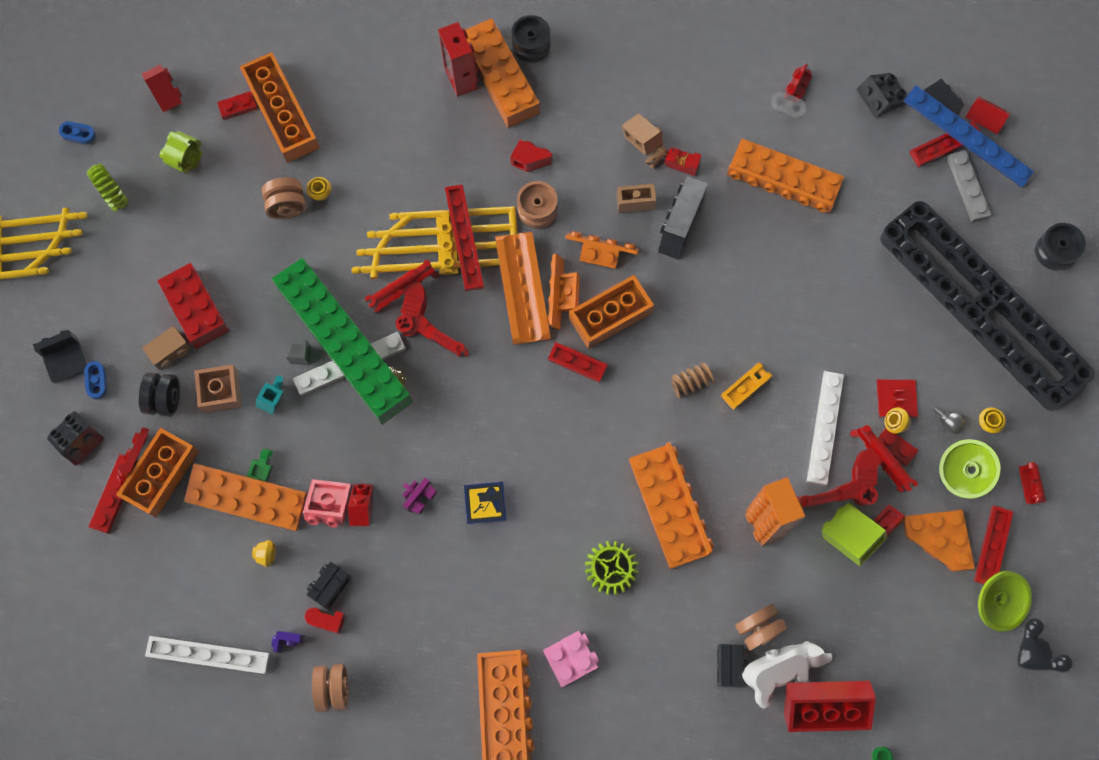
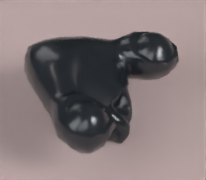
(1036, 652)

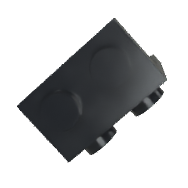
(881, 92)
(61, 355)
(74, 438)

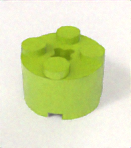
(181, 152)

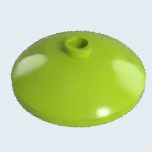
(956, 466)
(1004, 601)

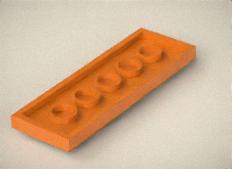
(245, 497)

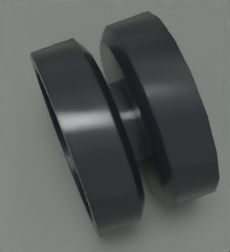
(531, 38)
(1060, 246)
(159, 394)

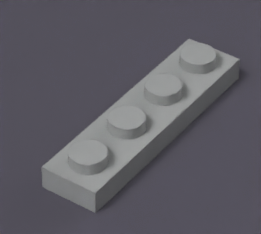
(968, 186)

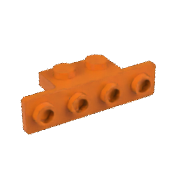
(599, 251)
(563, 293)

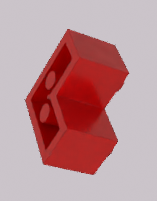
(160, 85)

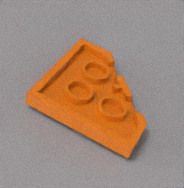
(942, 537)

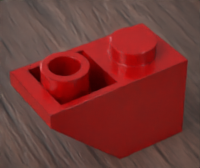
(530, 157)
(360, 505)

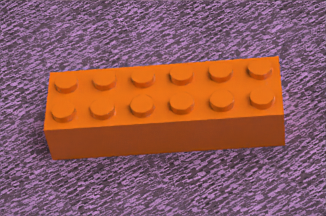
(502, 74)
(279, 107)
(774, 512)

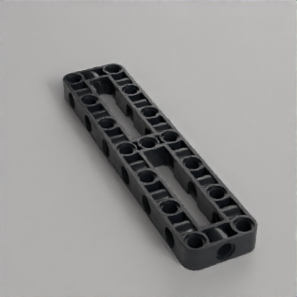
(1008, 304)

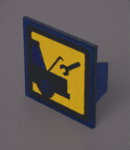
(485, 502)

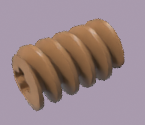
(692, 378)

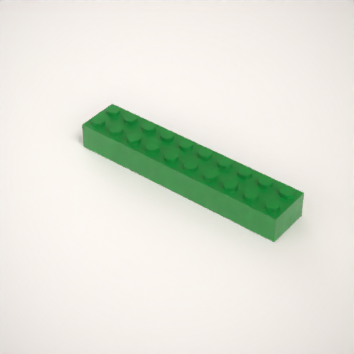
(342, 341)

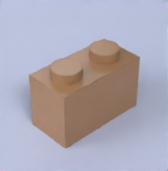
(642, 134)
(636, 198)
(166, 348)

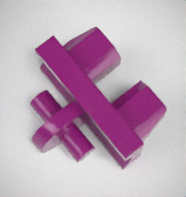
(413, 503)

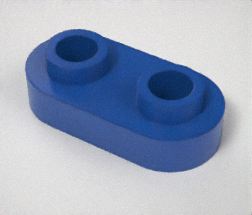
(78, 133)
(93, 381)

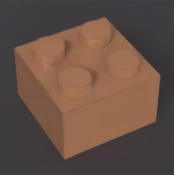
(218, 388)

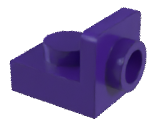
(290, 639)

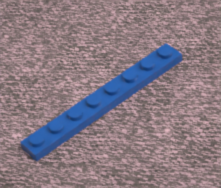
(968, 136)

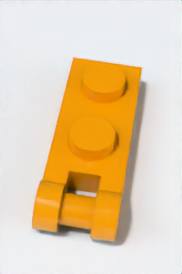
(746, 386)

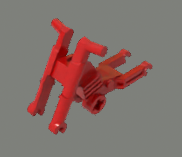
(414, 307)
(865, 474)

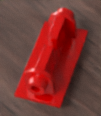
(802, 77)
(1031, 483)

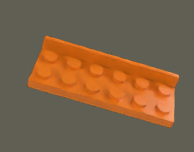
(785, 176)
(671, 506)
(505, 705)

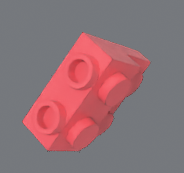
(327, 503)

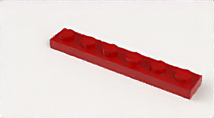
(464, 238)

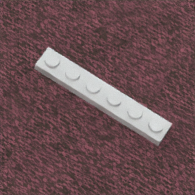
(329, 373)
(825, 428)
(207, 655)

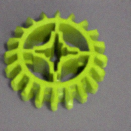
(107, 187)
(619, 571)

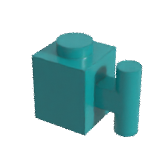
(270, 396)

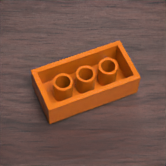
(611, 311)
(158, 472)

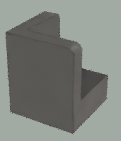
(299, 353)

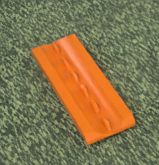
(522, 288)

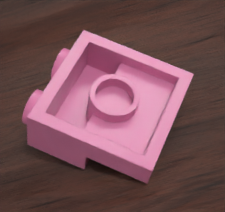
(571, 658)

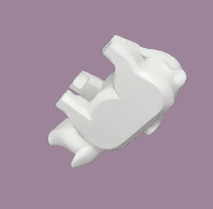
(783, 666)

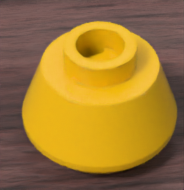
(318, 188)
(897, 420)
(992, 420)
(264, 553)

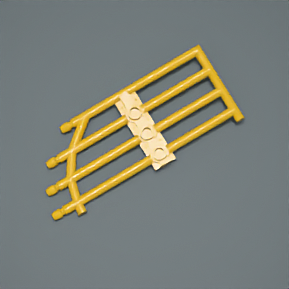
(446, 243)
(41, 255)

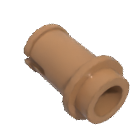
(657, 155)

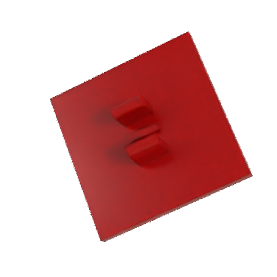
(896, 394)

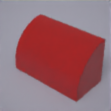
(987, 114)

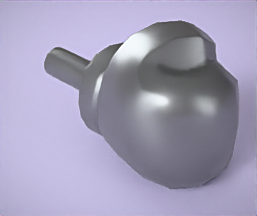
(952, 420)

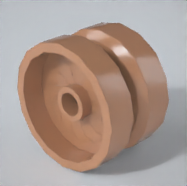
(283, 198)
(537, 204)
(761, 627)
(330, 688)

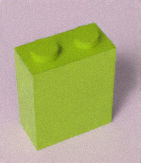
(854, 534)

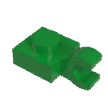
(260, 468)

